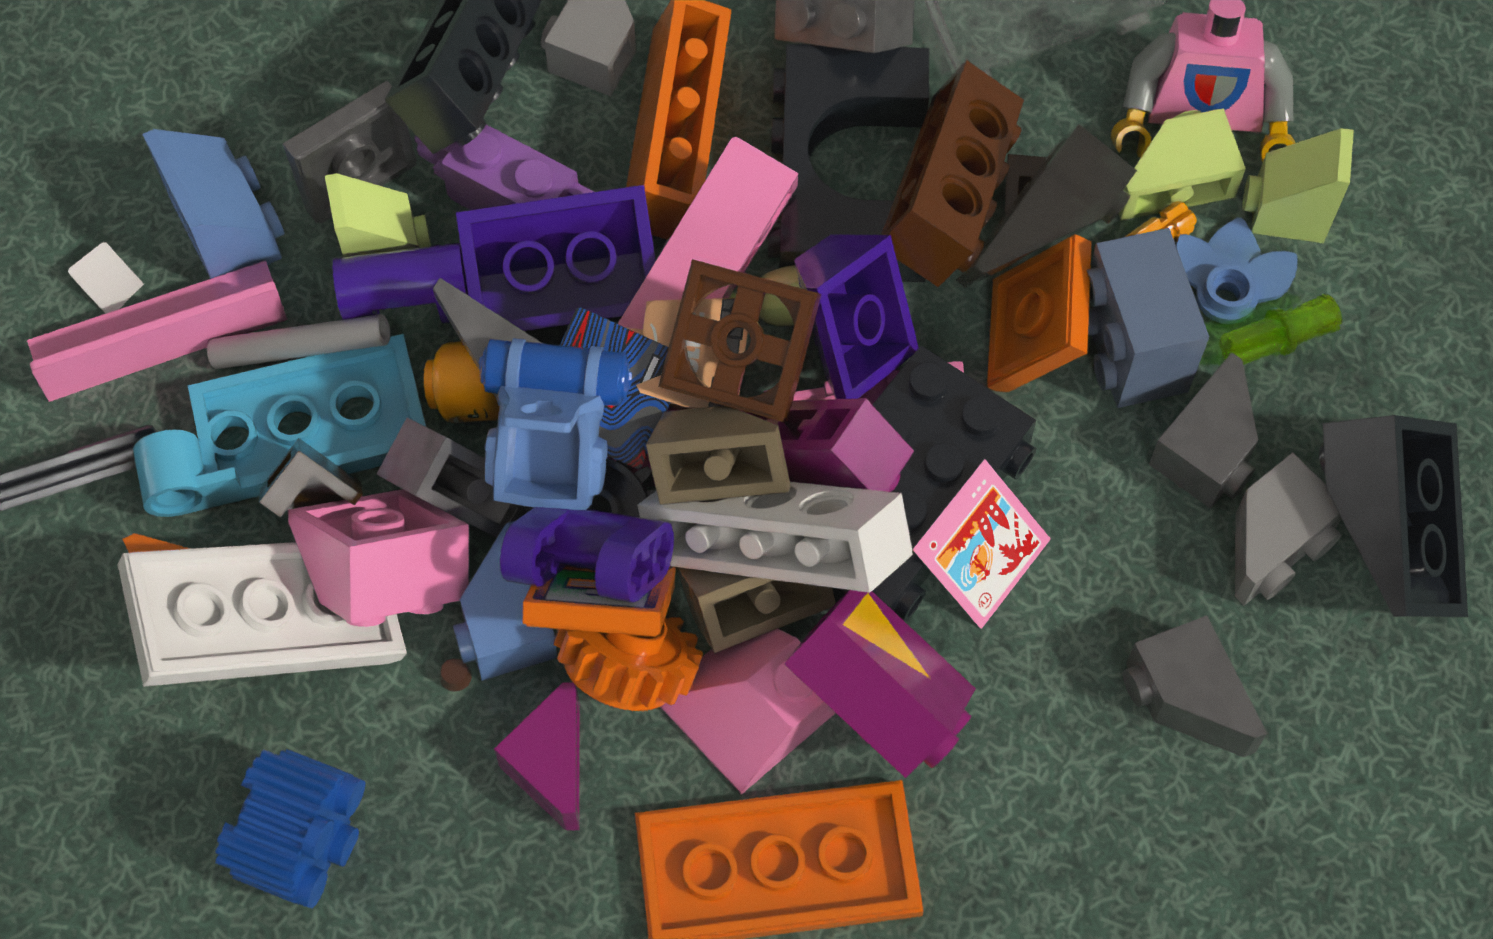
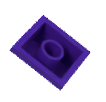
(863, 310)

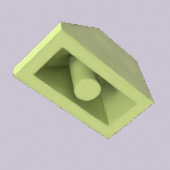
(1187, 162)
(1301, 187)
(373, 217)

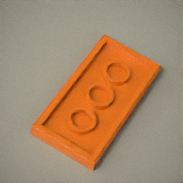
(779, 864)

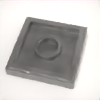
(356, 141)

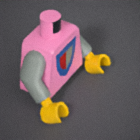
(1210, 66)

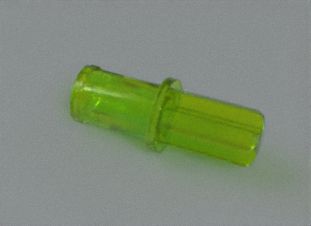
(1283, 329)

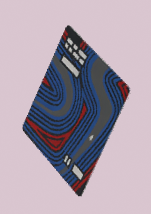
(632, 422)

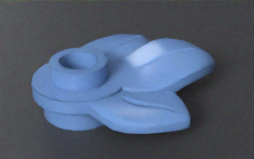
(1234, 264)

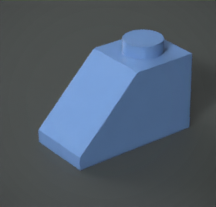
(494, 622)

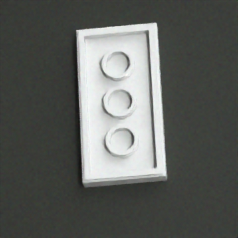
(240, 616)

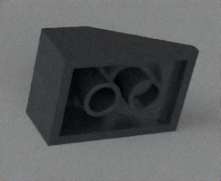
(1403, 508)

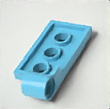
(193, 474)

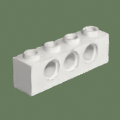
(796, 536)

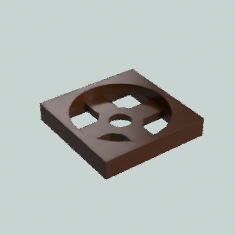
(677, 370)

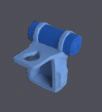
(549, 420)

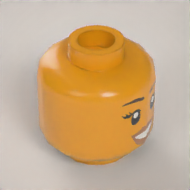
(455, 387)

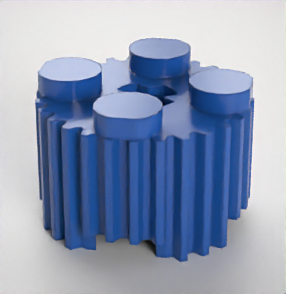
(291, 826)

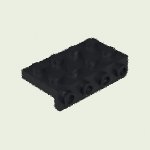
(952, 430)

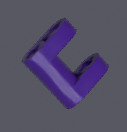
(396, 279)
(622, 549)

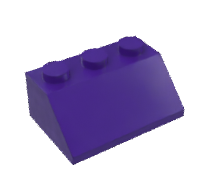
(558, 255)

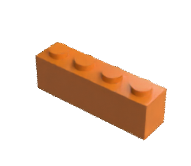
(678, 109)

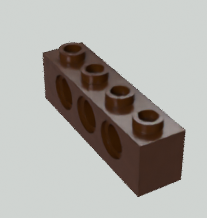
(954, 174)

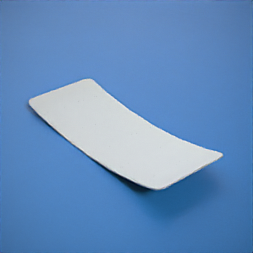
(105, 278)

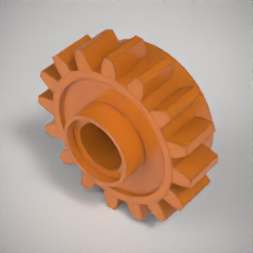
(631, 669)

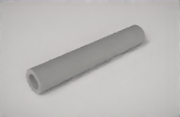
(299, 341)

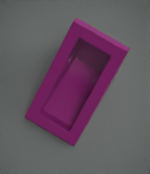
(545, 755)

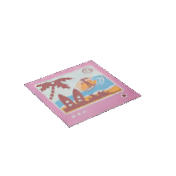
(981, 544)

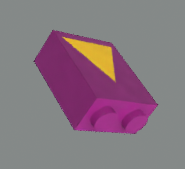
(884, 681)

